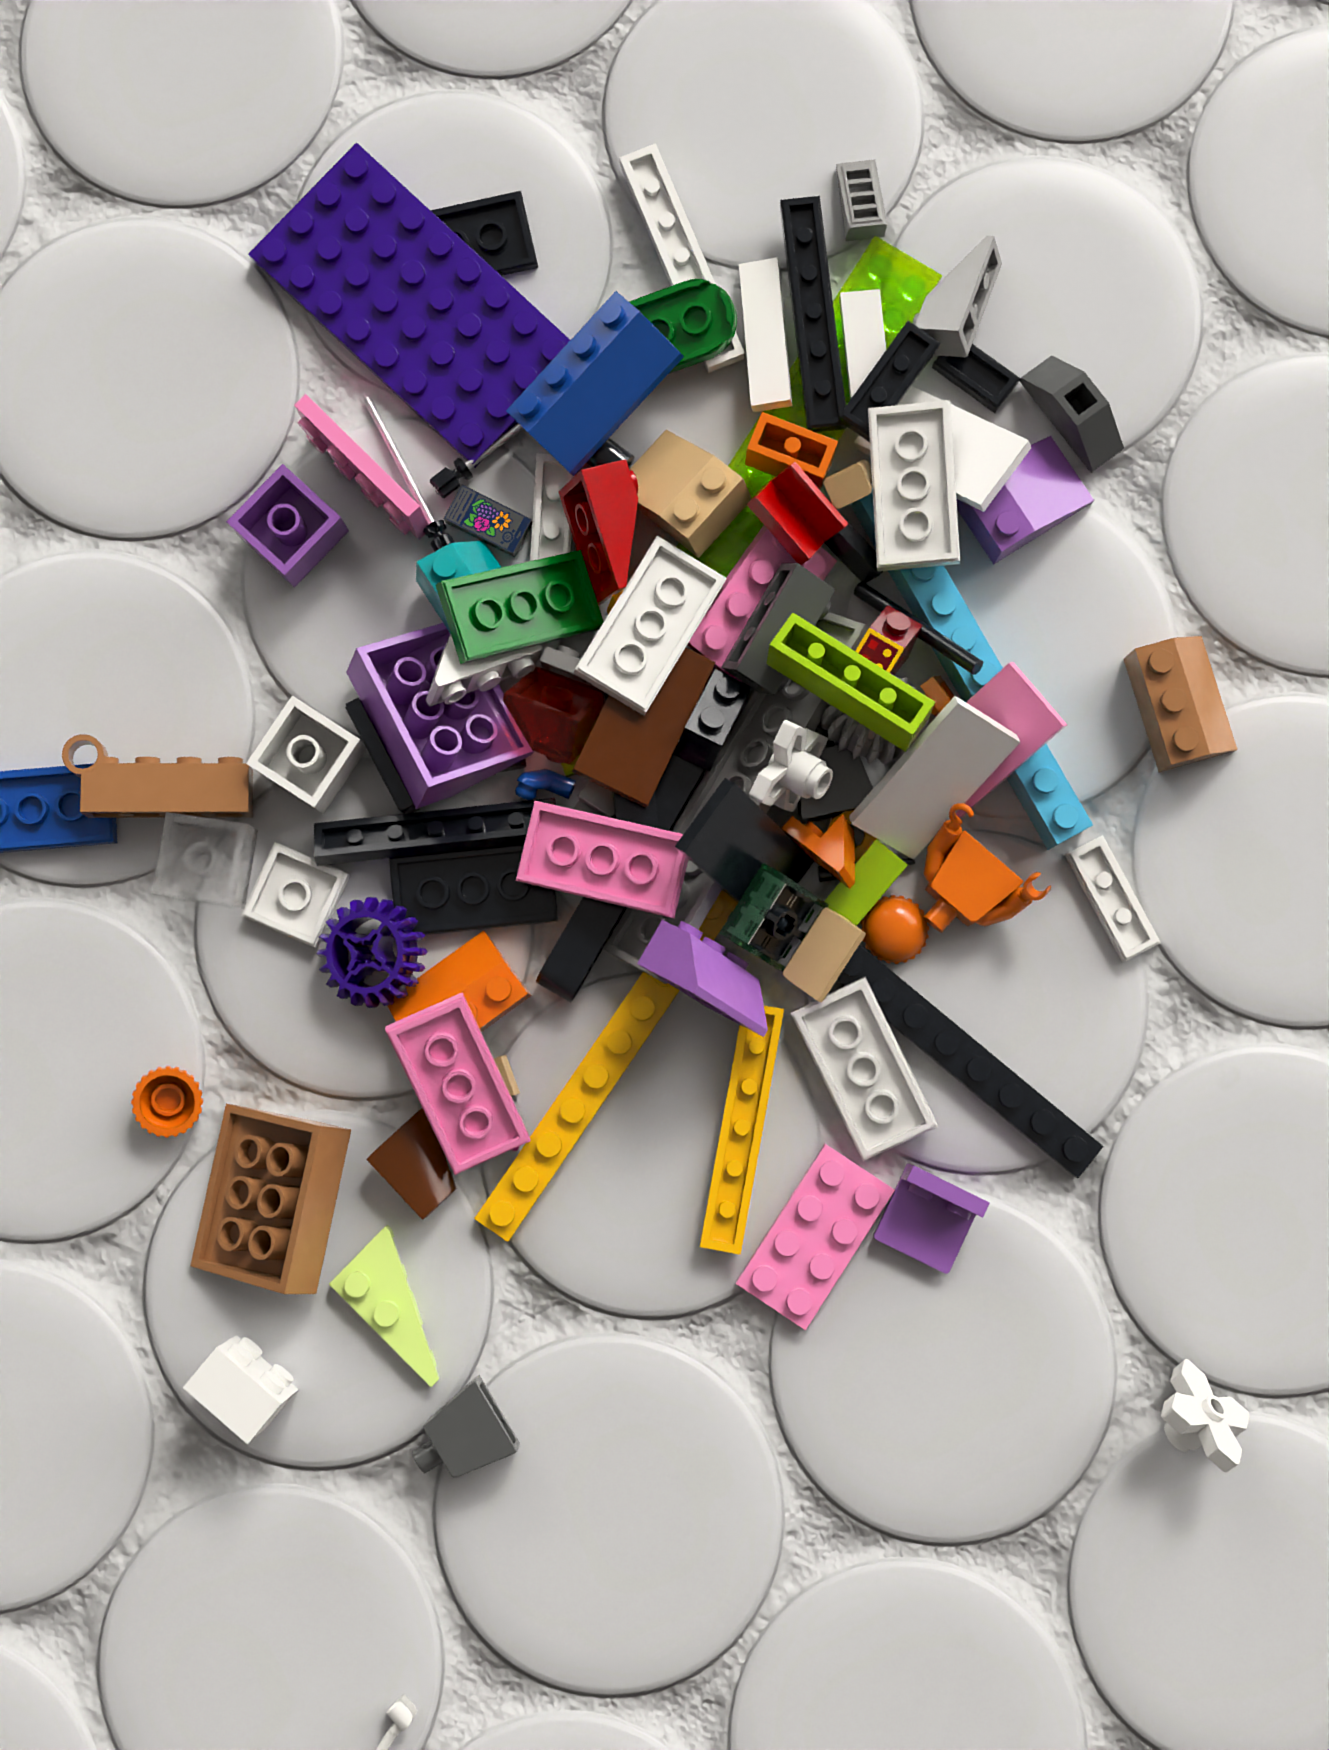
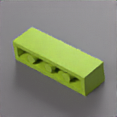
(849, 682)

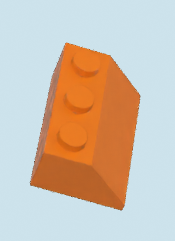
(475, 970)

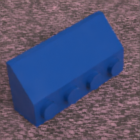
(595, 383)

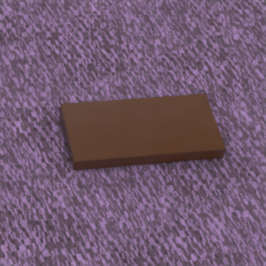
(632, 750)

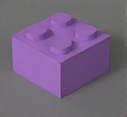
(288, 525)

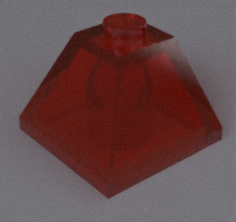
(554, 713)

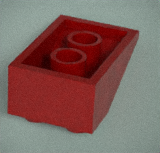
(601, 518)

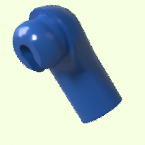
(543, 779)

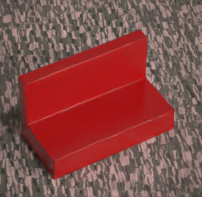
(796, 513)

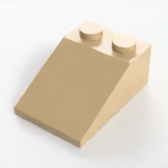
(688, 491)

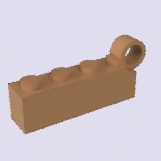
(155, 788)

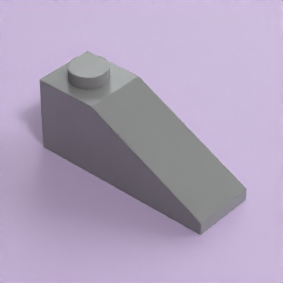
(958, 302)

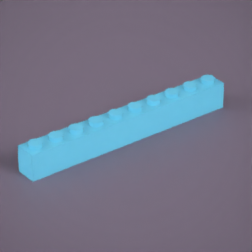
(937, 602)

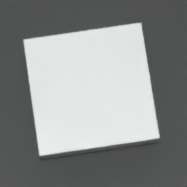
(295, 895)

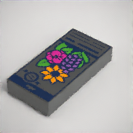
(488, 520)

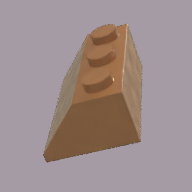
(1179, 702)

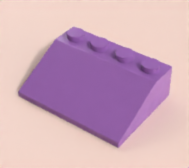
(436, 746)

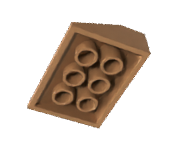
(270, 1199)

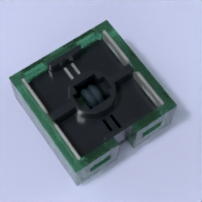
(772, 917)

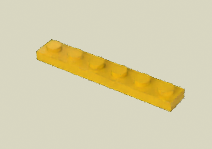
(740, 1136)

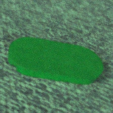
(693, 317)

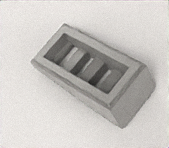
(861, 227)

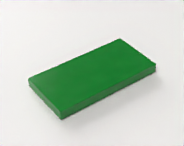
(519, 606)

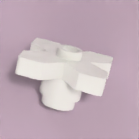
(793, 769)
(1201, 1419)

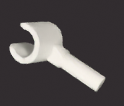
(401, 1714)

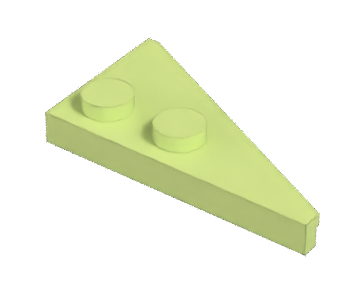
(380, 1294)

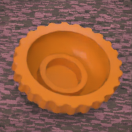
(895, 929)
(167, 1101)

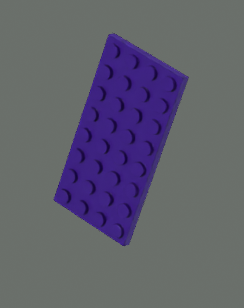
(410, 301)

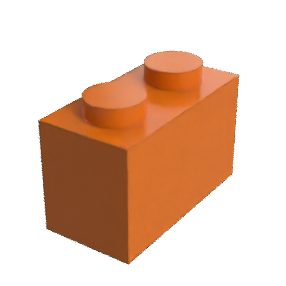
(780, 443)

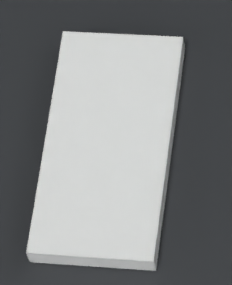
(982, 452)
(914, 486)
(650, 625)
(933, 775)
(864, 1069)

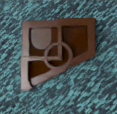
(415, 1165)

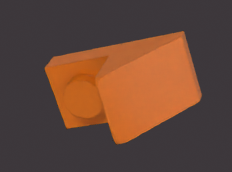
(830, 850)

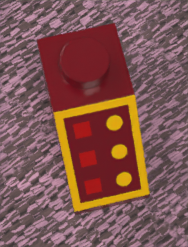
(889, 640)

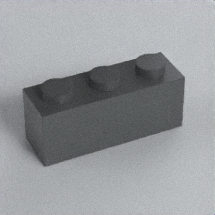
(789, 592)

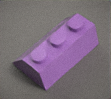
(706, 974)

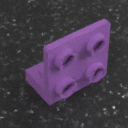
(928, 1218)

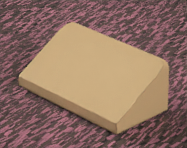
(823, 954)

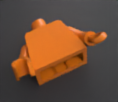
(971, 880)

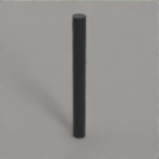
(927, 633)

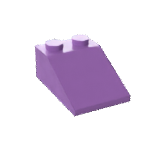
(1031, 502)

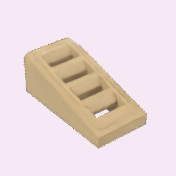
(849, 484)

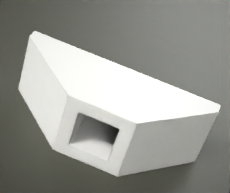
(456, 679)

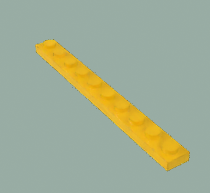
(586, 1092)

